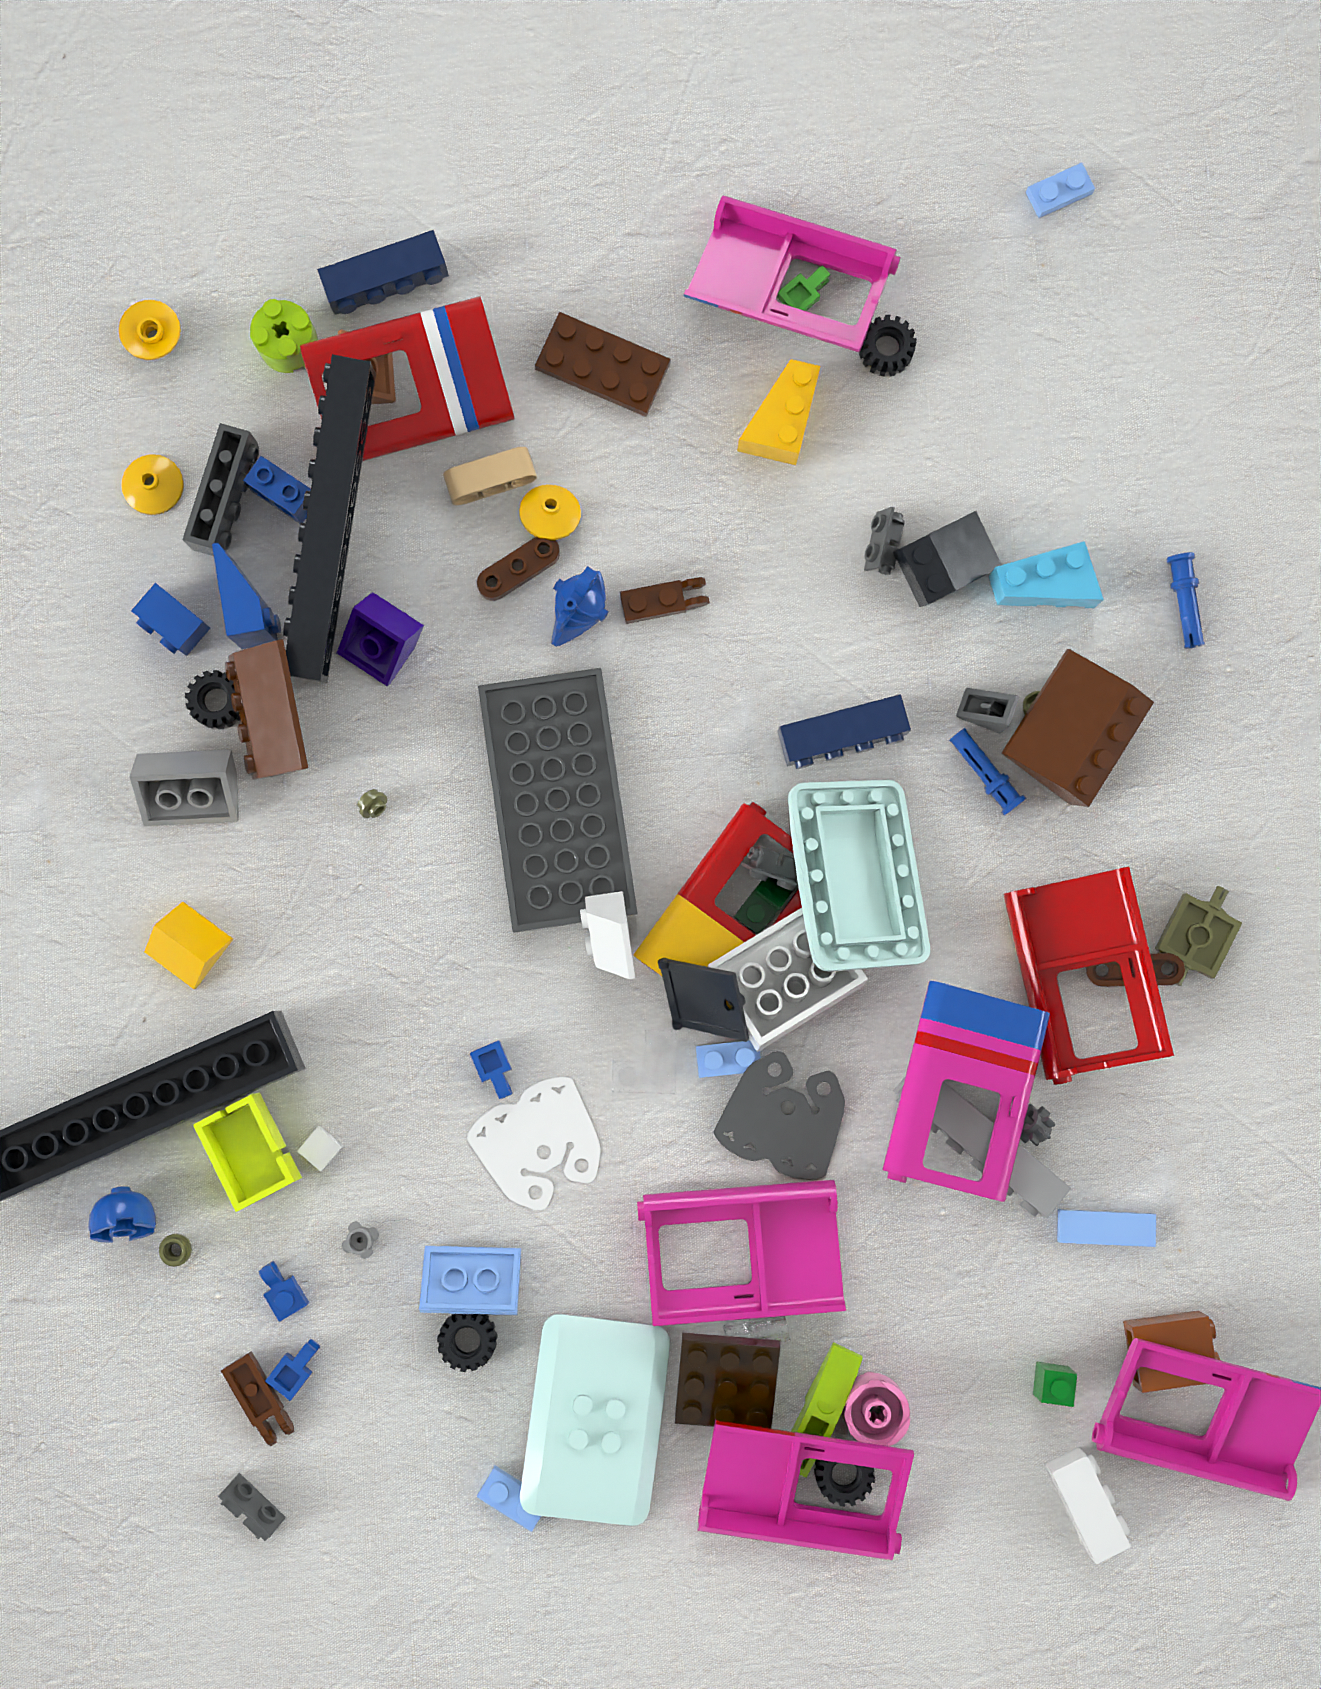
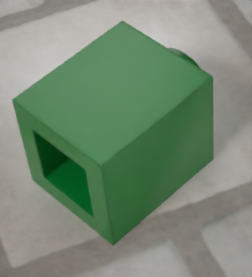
(1055, 1384)

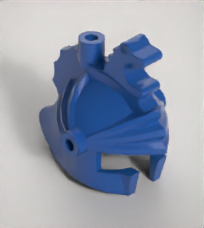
(578, 605)

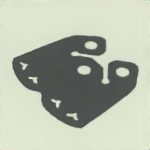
(777, 1135)

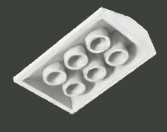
(782, 980)

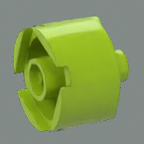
(270, 332)

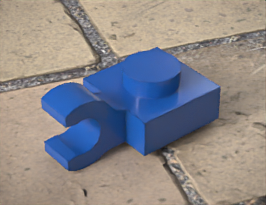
(492, 1064)
(285, 1295)
(292, 1371)

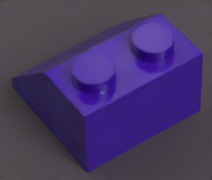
(379, 638)

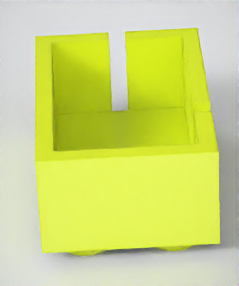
(247, 1151)

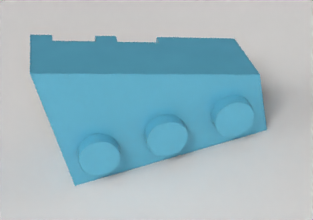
(1050, 578)

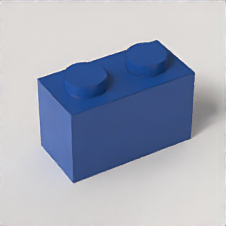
(170, 619)

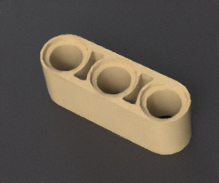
(490, 475)

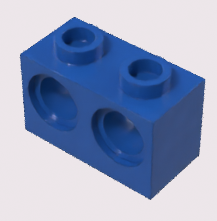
(277, 488)

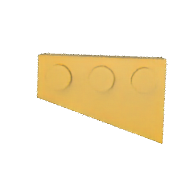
(782, 418)

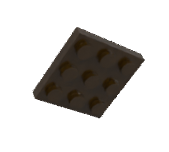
(726, 1380)

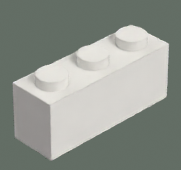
(1089, 1505)

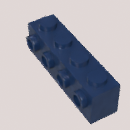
(383, 273)
(843, 731)

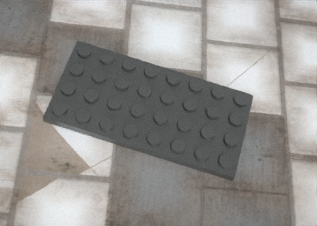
(555, 796)

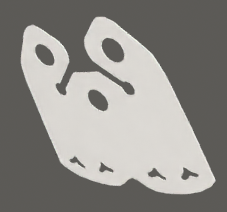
(530, 1125)

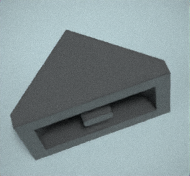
(987, 709)

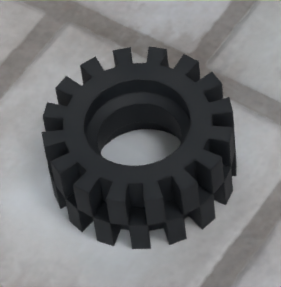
(895, 330)
(197, 696)
(462, 1359)
(843, 1493)

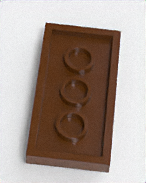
(602, 364)

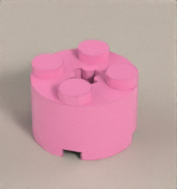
(874, 1428)

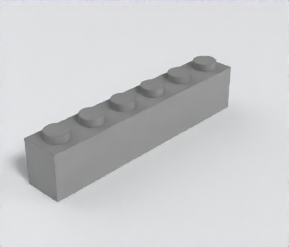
(972, 1131)

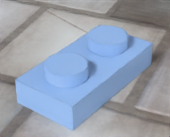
(1060, 190)
(725, 1058)
(503, 1494)

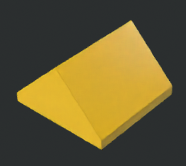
(187, 944)

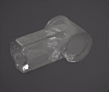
(763, 1328)

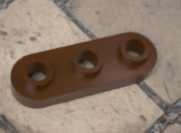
(511, 579)
(1115, 978)

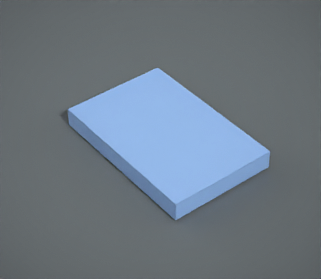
(470, 1280)

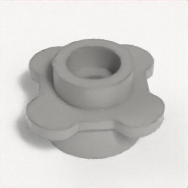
(351, 1243)

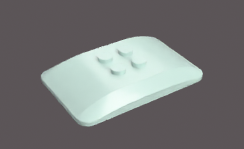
(857, 875)
(595, 1420)

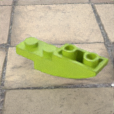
(827, 1396)

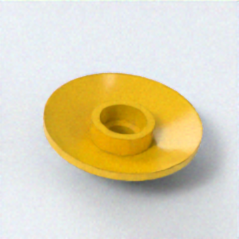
(140, 321)
(162, 493)
(545, 522)

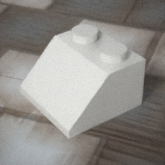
(608, 933)

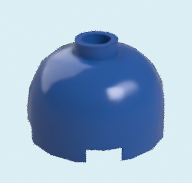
(121, 1215)

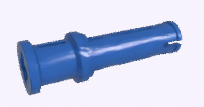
(1184, 585)
(996, 783)

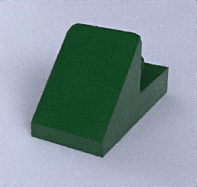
(762, 905)

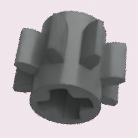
(1036, 1125)

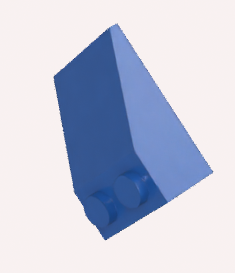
(245, 613)

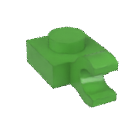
(802, 292)

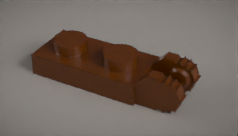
(661, 600)
(257, 1397)

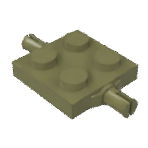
(1200, 933)

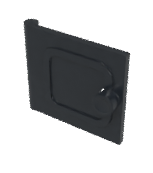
(699, 999)

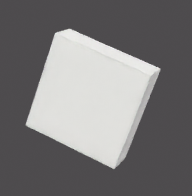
(320, 1148)

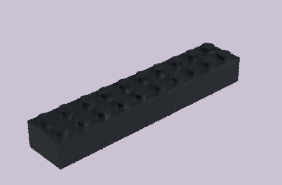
(329, 516)
(146, 1102)

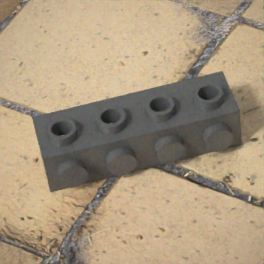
(221, 489)

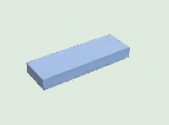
(1106, 1228)

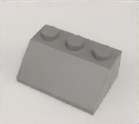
(185, 787)

